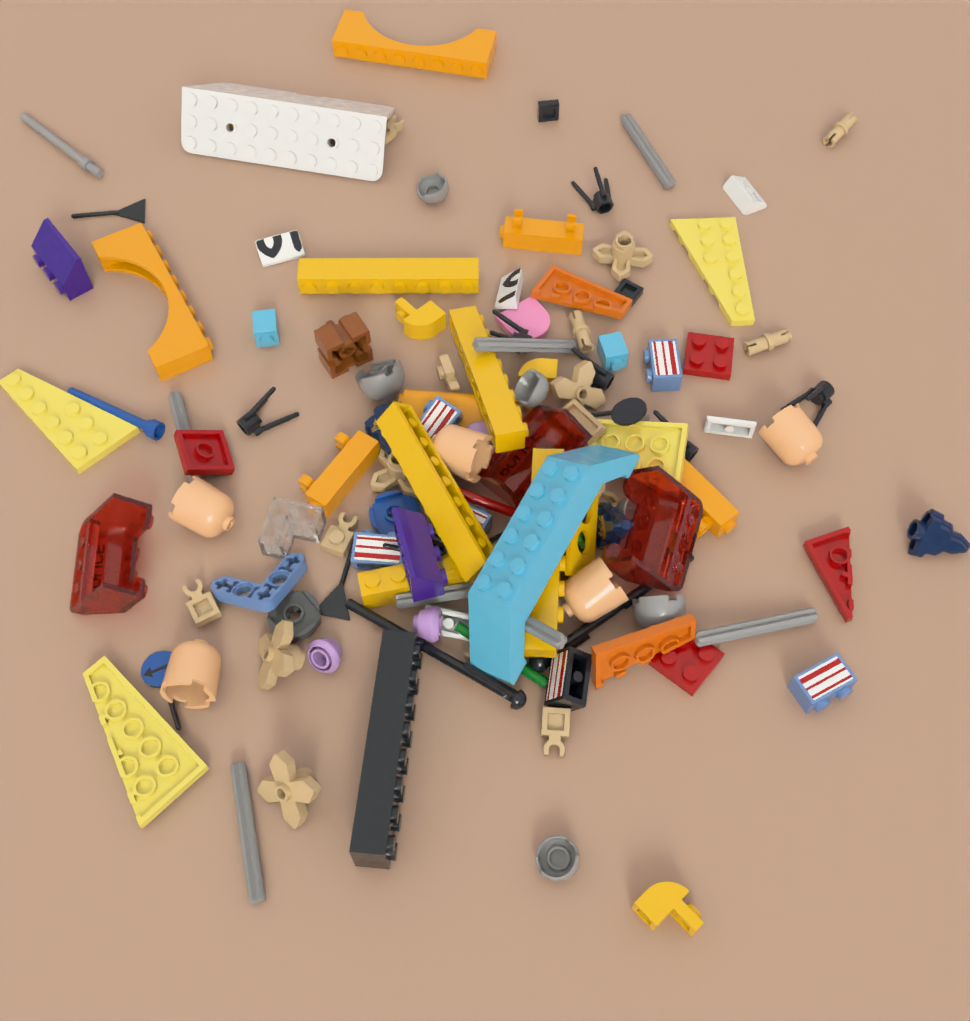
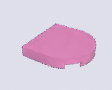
(530, 316)

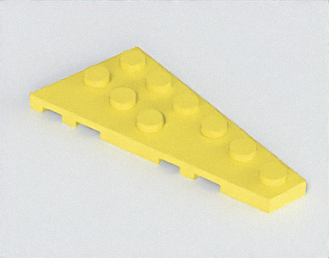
(718, 258)
(72, 425)
(655, 442)
(145, 747)

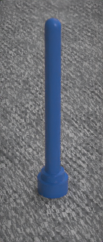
(152, 428)

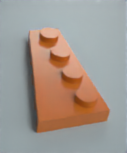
(576, 292)
(640, 647)

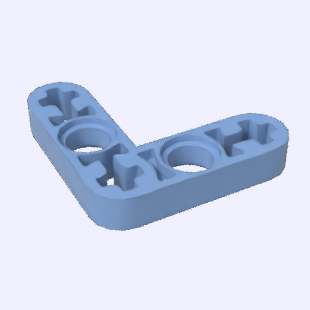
(262, 596)

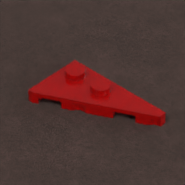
(831, 559)

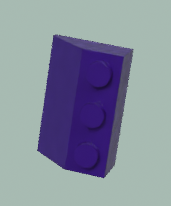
(60, 261)
(419, 554)

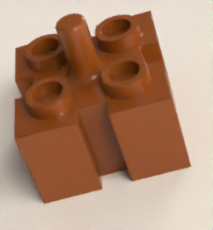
(343, 344)

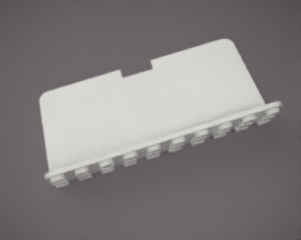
(285, 129)

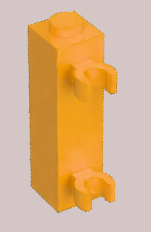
(542, 234)
(342, 473)
(718, 512)

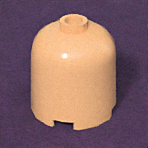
(793, 436)
(463, 451)
(203, 508)
(591, 593)
(192, 674)

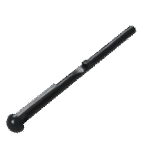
(581, 634)
(517, 698)

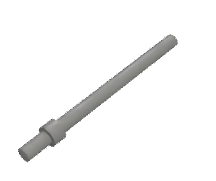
(84, 162)

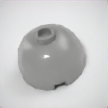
(382, 380)
(658, 609)

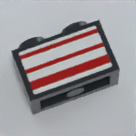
(568, 679)

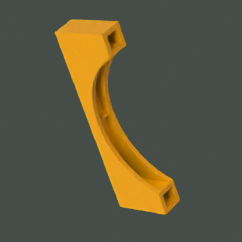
(465, 57)
(182, 340)

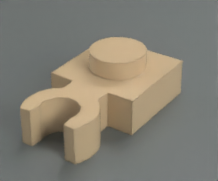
(393, 127)
(446, 372)
(339, 539)
(201, 605)
(555, 726)

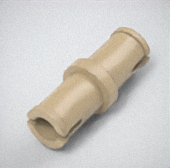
(840, 130)
(581, 332)
(767, 342)

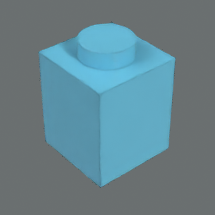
(266, 328)
(612, 351)

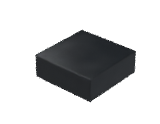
(548, 110)
(630, 290)

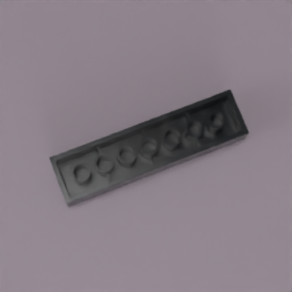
(385, 751)

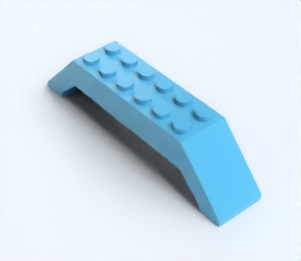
(531, 551)

